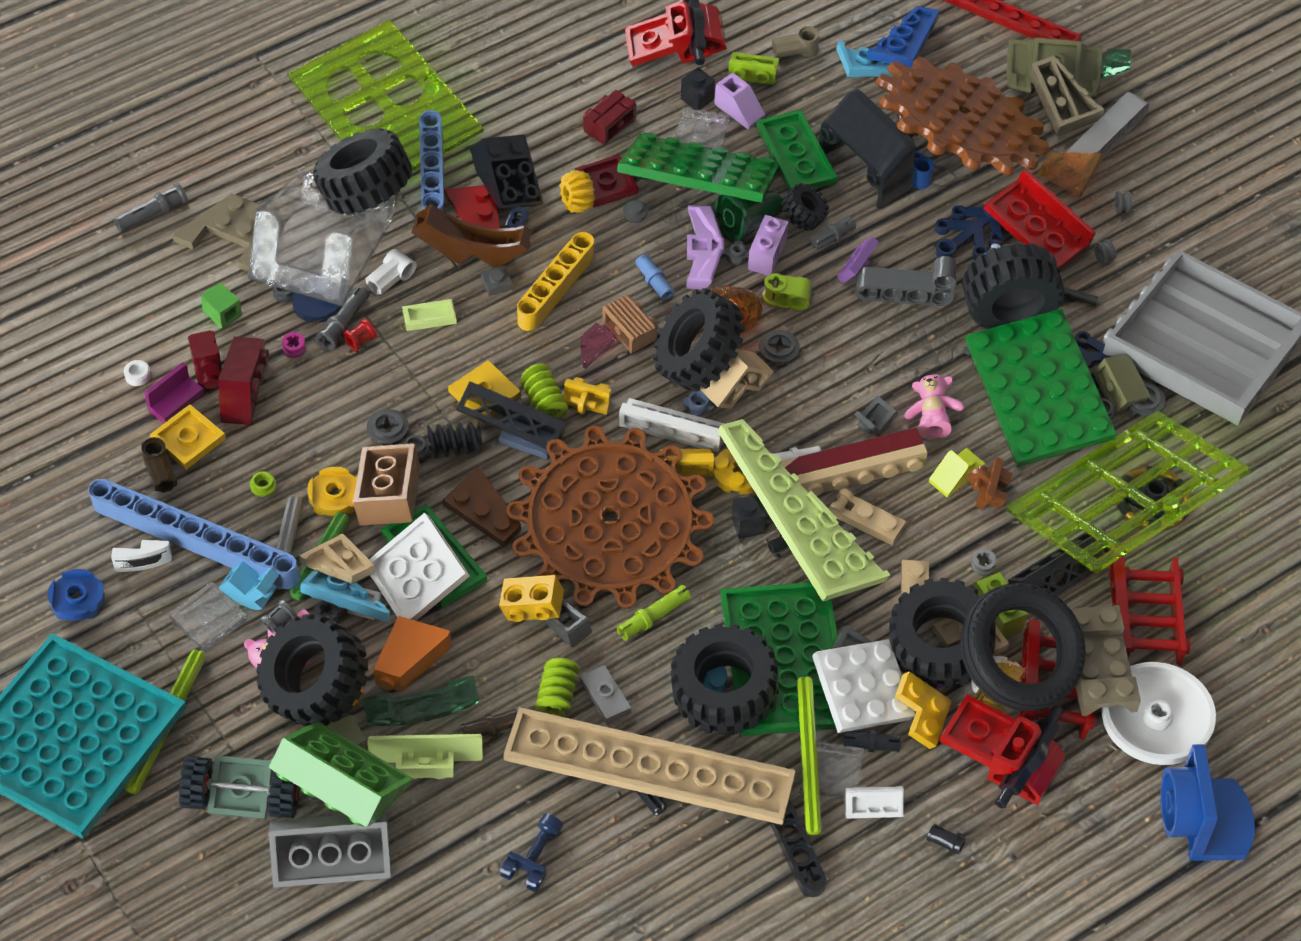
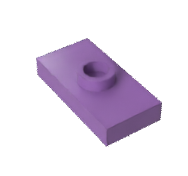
(857, 260)

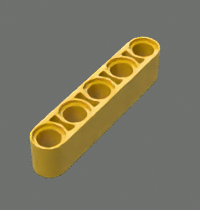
(555, 281)

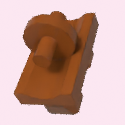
(986, 482)

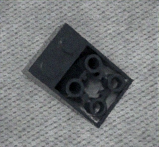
(507, 171)

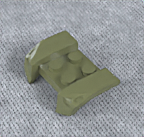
(1080, 60)

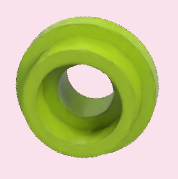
(260, 479)

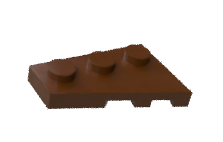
(482, 507)

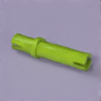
(644, 618)

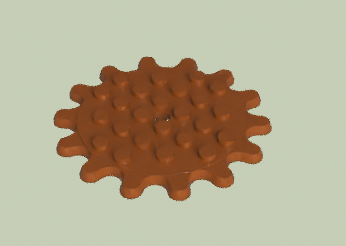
(935, 106)
(617, 478)

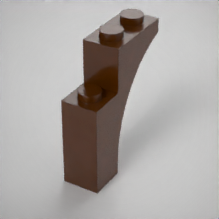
(463, 240)

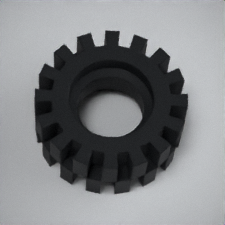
(805, 206)

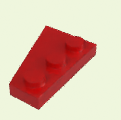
(474, 205)

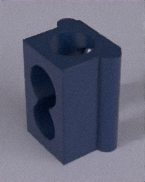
(512, 217)

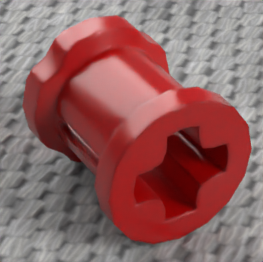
(368, 333)

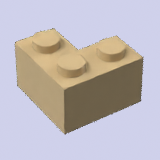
(745, 372)

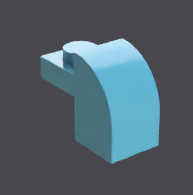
(248, 586)

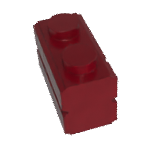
(609, 116)
(205, 359)

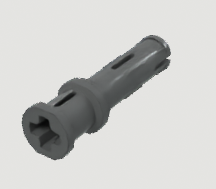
(160, 203)
(339, 323)

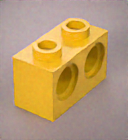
(531, 598)

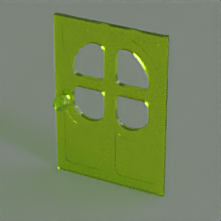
(387, 40)

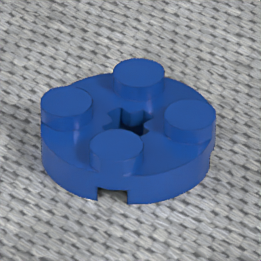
(81, 608)

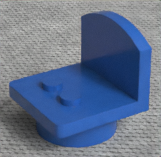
(1206, 810)

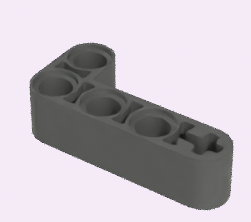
(909, 286)

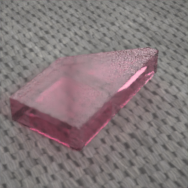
(594, 343)

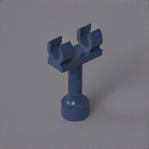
(549, 827)

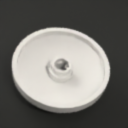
(1170, 717)

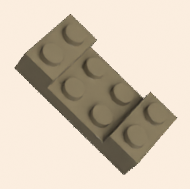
(1106, 669)

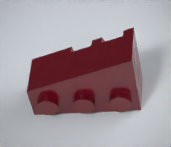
(241, 380)

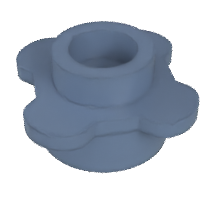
(698, 397)

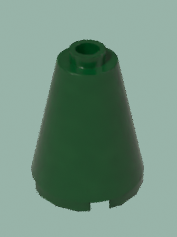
(743, 216)

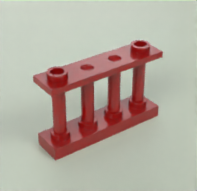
(1121, 596)
(1034, 663)

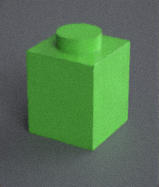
(221, 305)

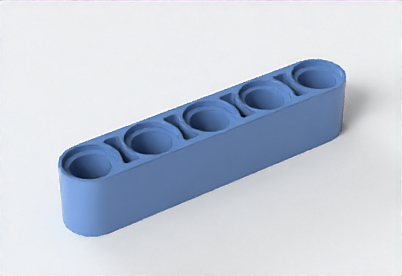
(431, 157)

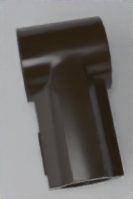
(158, 465)

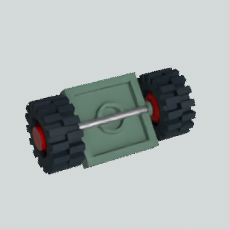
(236, 788)

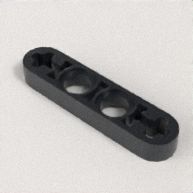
(800, 844)

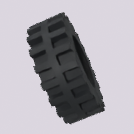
(712, 350)

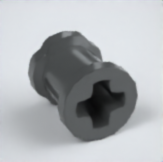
(278, 616)

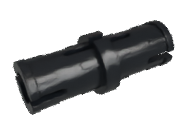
(872, 741)

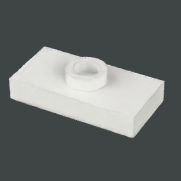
(874, 802)

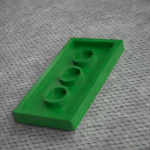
(796, 150)
(477, 575)

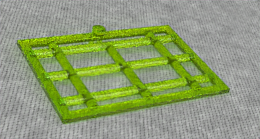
(1169, 502)

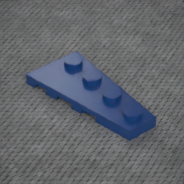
(906, 40)

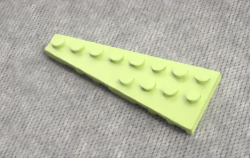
(810, 529)

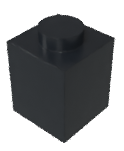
(697, 89)
(748, 516)

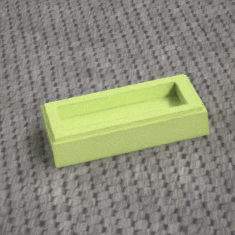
(429, 315)

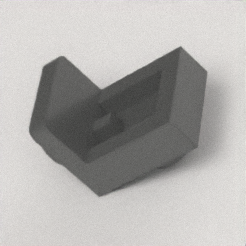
(876, 417)

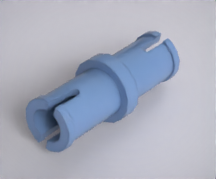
(654, 277)

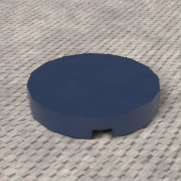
(312, 308)

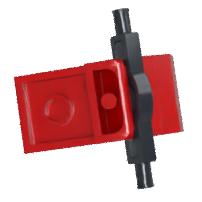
(686, 28)
(1016, 750)

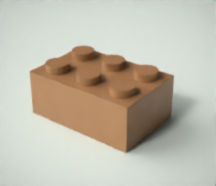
(387, 484)

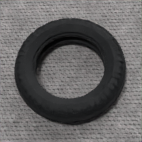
(1060, 622)

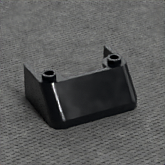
(875, 140)

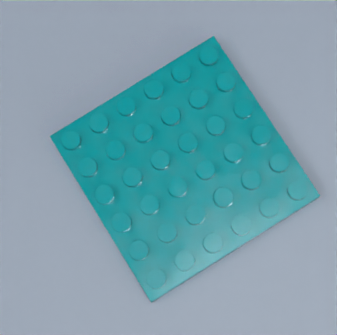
(77, 733)

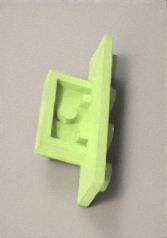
(427, 754)

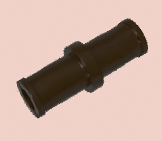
(491, 724)

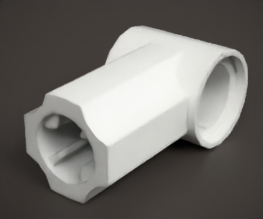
(394, 267)

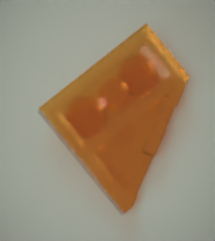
(1070, 169)

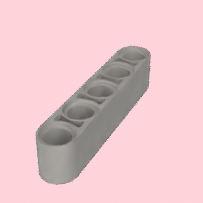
(1112, 126)

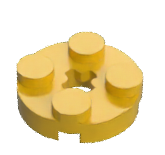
(725, 477)
(322, 485)

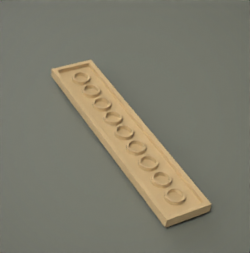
(650, 765)

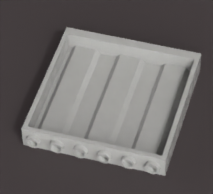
(1206, 336)

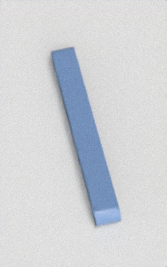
(191, 531)

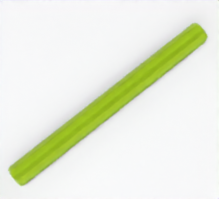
(180, 689)
(809, 756)

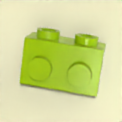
(754, 67)

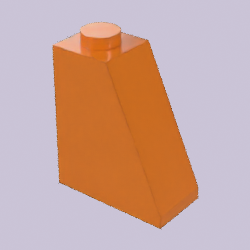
(409, 653)

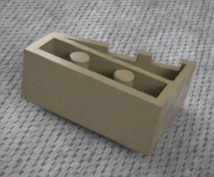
(1062, 97)

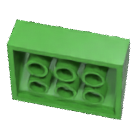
(339, 773)

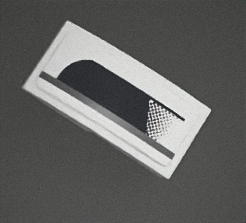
(150, 555)

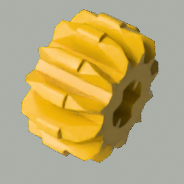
(577, 191)

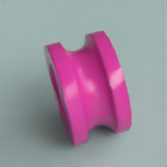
(292, 338)

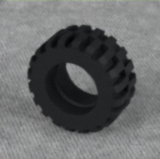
(362, 171)
(1012, 284)
(923, 604)
(286, 658)
(730, 709)

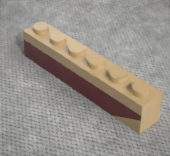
(859, 462)

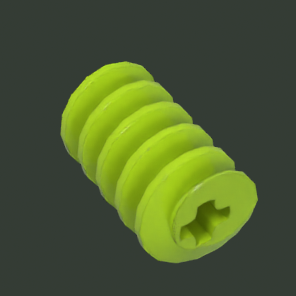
(543, 391)
(557, 686)

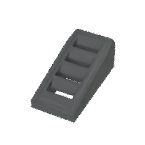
(575, 630)

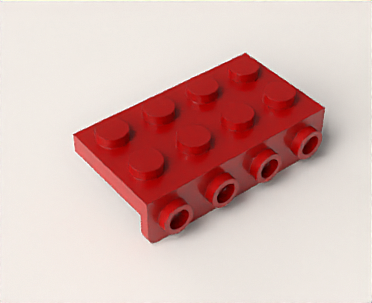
(1040, 218)

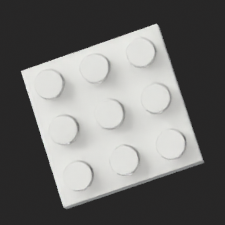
(417, 569)
(862, 685)

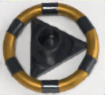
(1155, 490)

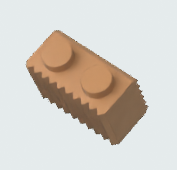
(630, 323)

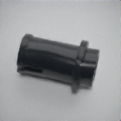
(946, 839)

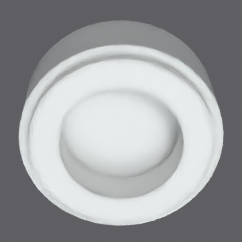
(137, 373)

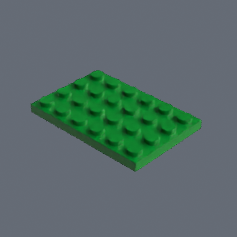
(699, 167)
(1040, 387)
(795, 627)

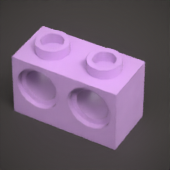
(768, 245)

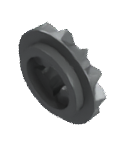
(770, 341)
(1155, 402)
(397, 422)

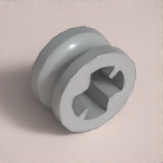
(978, 556)

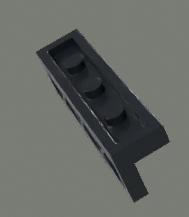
(513, 411)
(1052, 563)

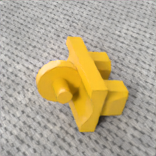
(587, 396)

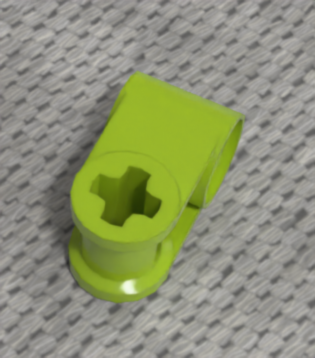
(789, 292)

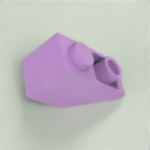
(738, 101)

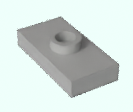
(605, 694)

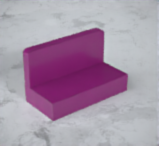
(172, 393)

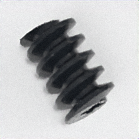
(454, 439)

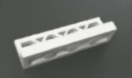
(671, 424)

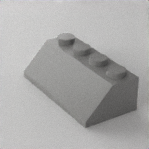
(328, 851)

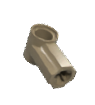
(803, 43)

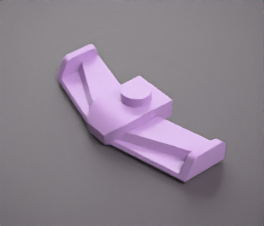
(704, 246)

